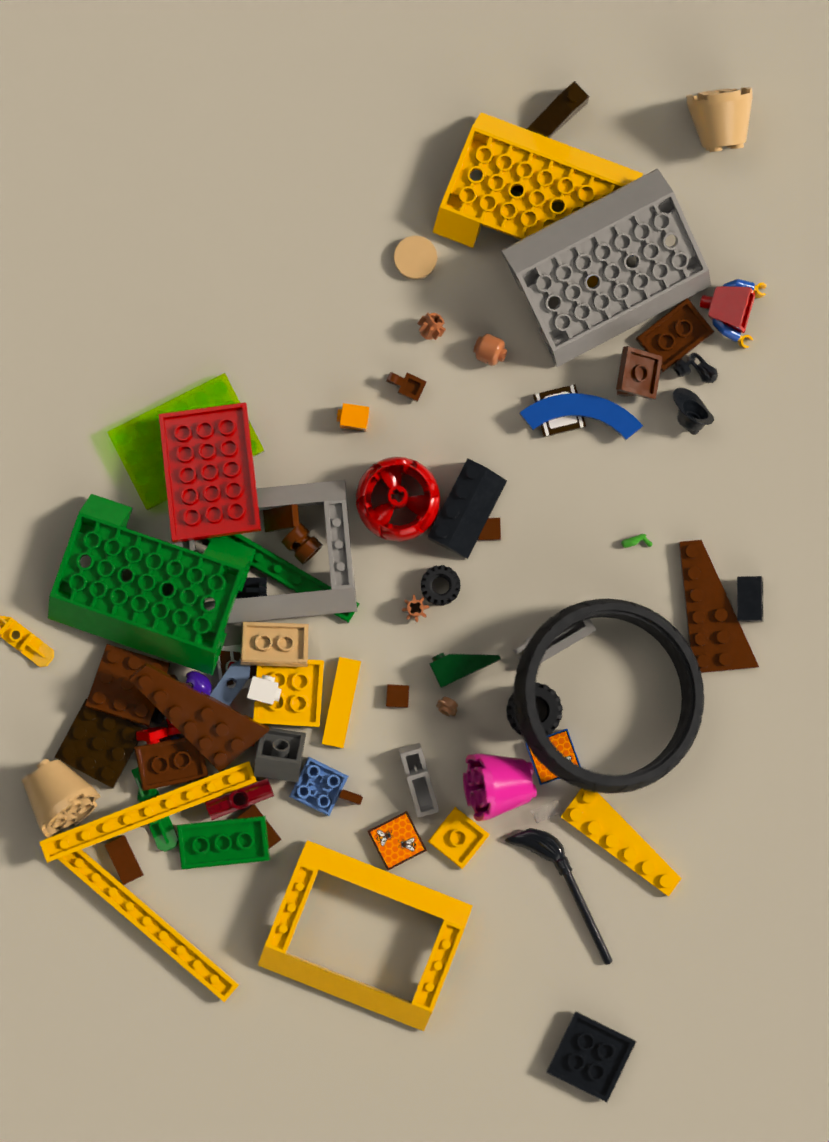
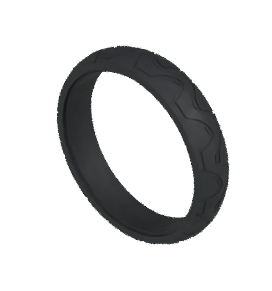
(691, 693)

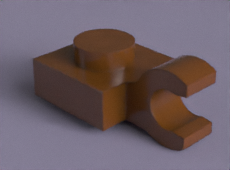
(409, 386)

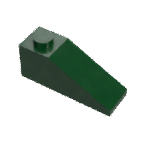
(457, 666)

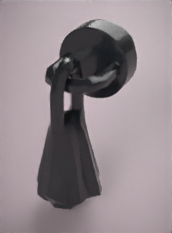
(707, 372)

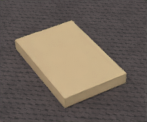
(274, 644)

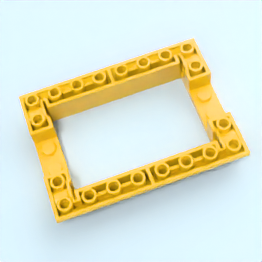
(453, 911)

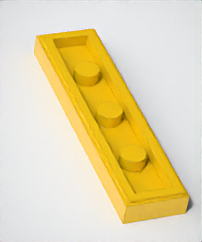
(341, 702)

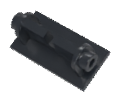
(253, 588)

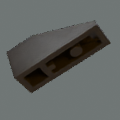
(560, 111)

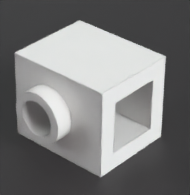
(264, 690)

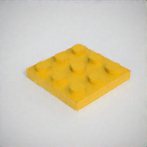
(299, 697)

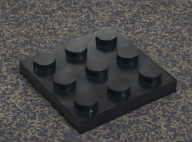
(591, 1056)

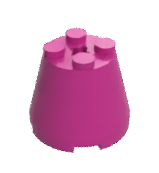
(497, 784)

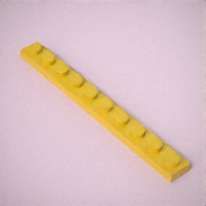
(147, 811)
(150, 923)

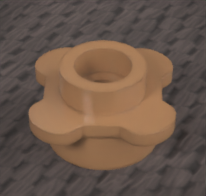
(447, 706)

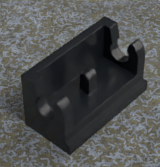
(750, 599)

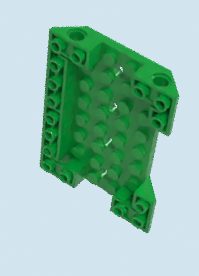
(137, 610)

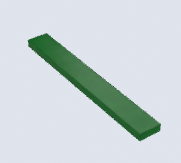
(283, 571)

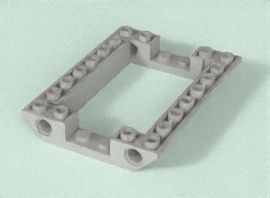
(343, 594)

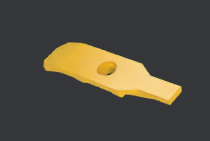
(27, 643)

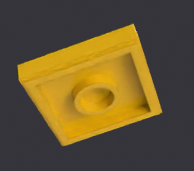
(458, 837)

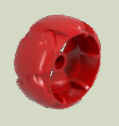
(425, 505)

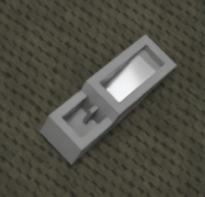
(418, 780)

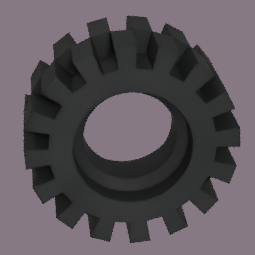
(433, 573)

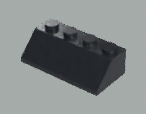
(467, 508)

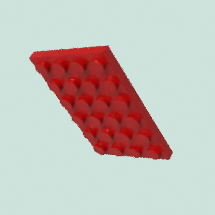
(209, 472)

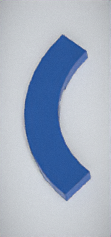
(584, 406)

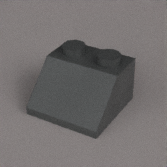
(280, 755)

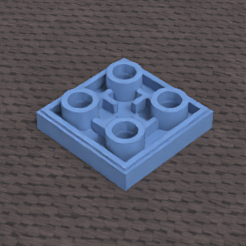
(318, 786)

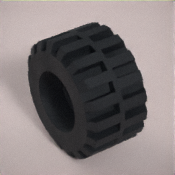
(553, 704)

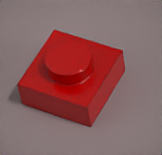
(152, 734)

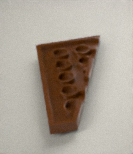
(711, 621)
(205, 721)

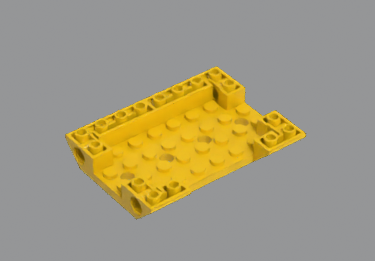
(522, 158)

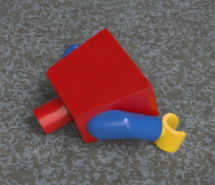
(732, 307)

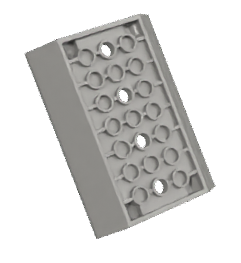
(598, 244)

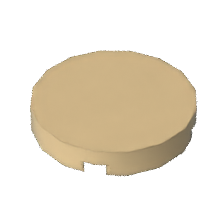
(415, 257)

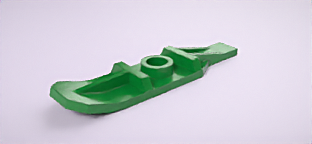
(162, 829)

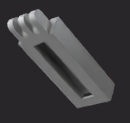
(565, 639)

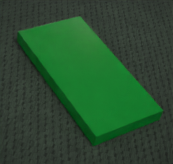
(223, 842)

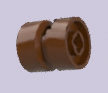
(302, 544)

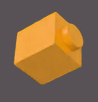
(353, 417)

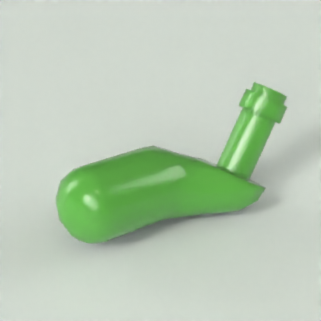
(635, 540)

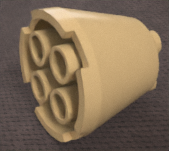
(721, 117)
(59, 796)

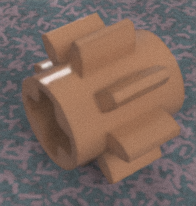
(431, 326)
(416, 614)

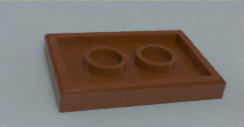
(675, 334)
(169, 763)

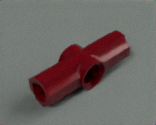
(225, 804)

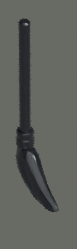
(551, 849)

